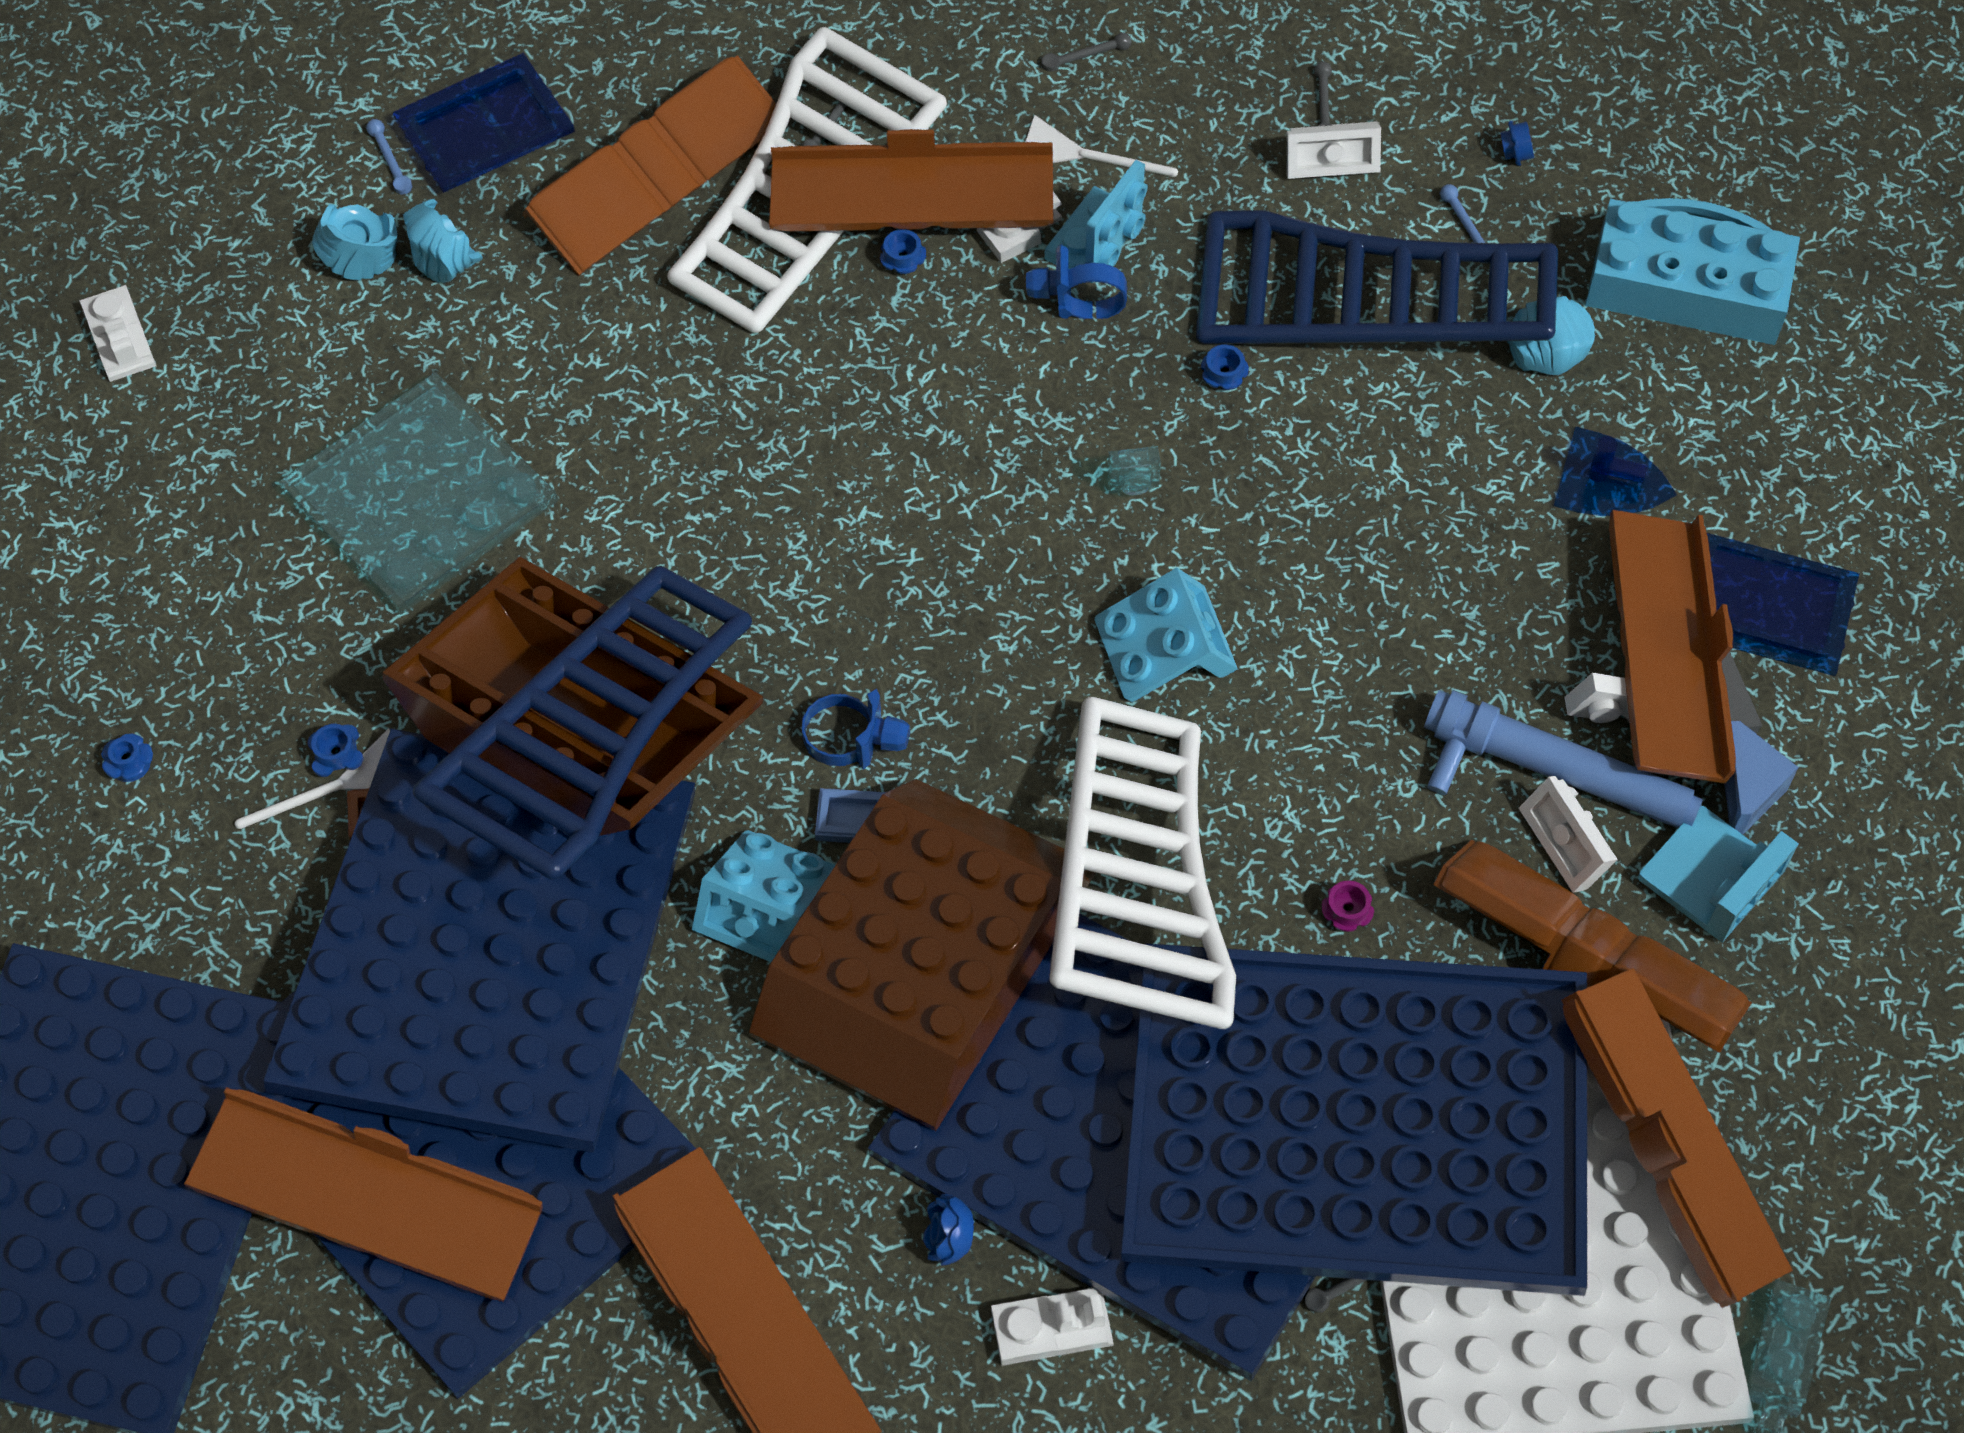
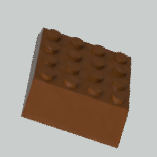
(510, 634)
(914, 950)

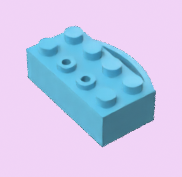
(1694, 267)

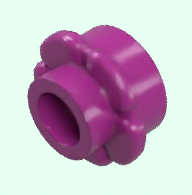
(1348, 893)

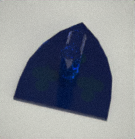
(1609, 476)

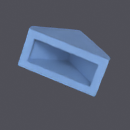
(1759, 778)

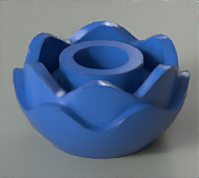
(950, 1229)

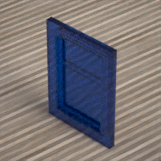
(483, 122)
(1783, 603)

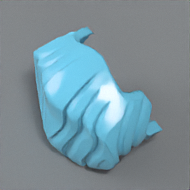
(355, 241)
(436, 244)
(1567, 348)

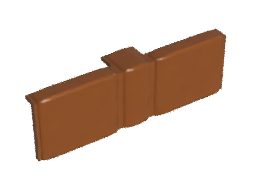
(653, 164)
(911, 185)
(1672, 647)
(1592, 941)
(1675, 1138)
(366, 1193)
(738, 1303)

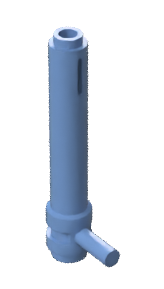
(1486, 730)

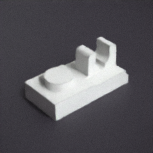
(1334, 150)
(117, 333)
(1567, 833)
(1051, 1326)

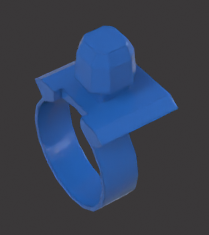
(1046, 282)
(888, 733)

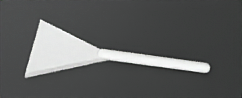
(1066, 149)
(349, 780)

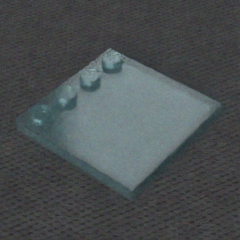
(418, 492)

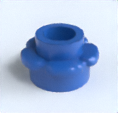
(1517, 142)
(902, 242)
(1224, 357)
(132, 767)

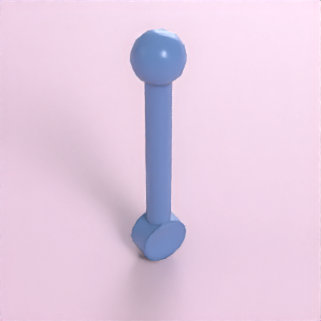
(401, 183)
(1449, 194)

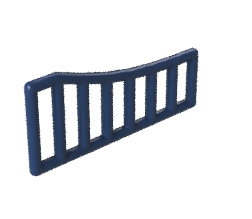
(1356, 245)
(625, 750)

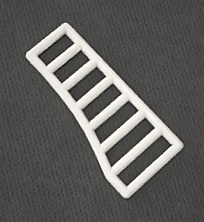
(754, 178)
(1191, 882)

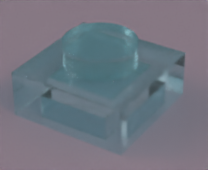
(1134, 470)

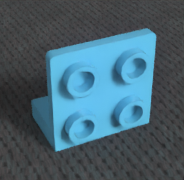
(1103, 222)
(1163, 635)
(1716, 872)
(758, 894)

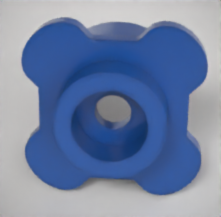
(334, 736)

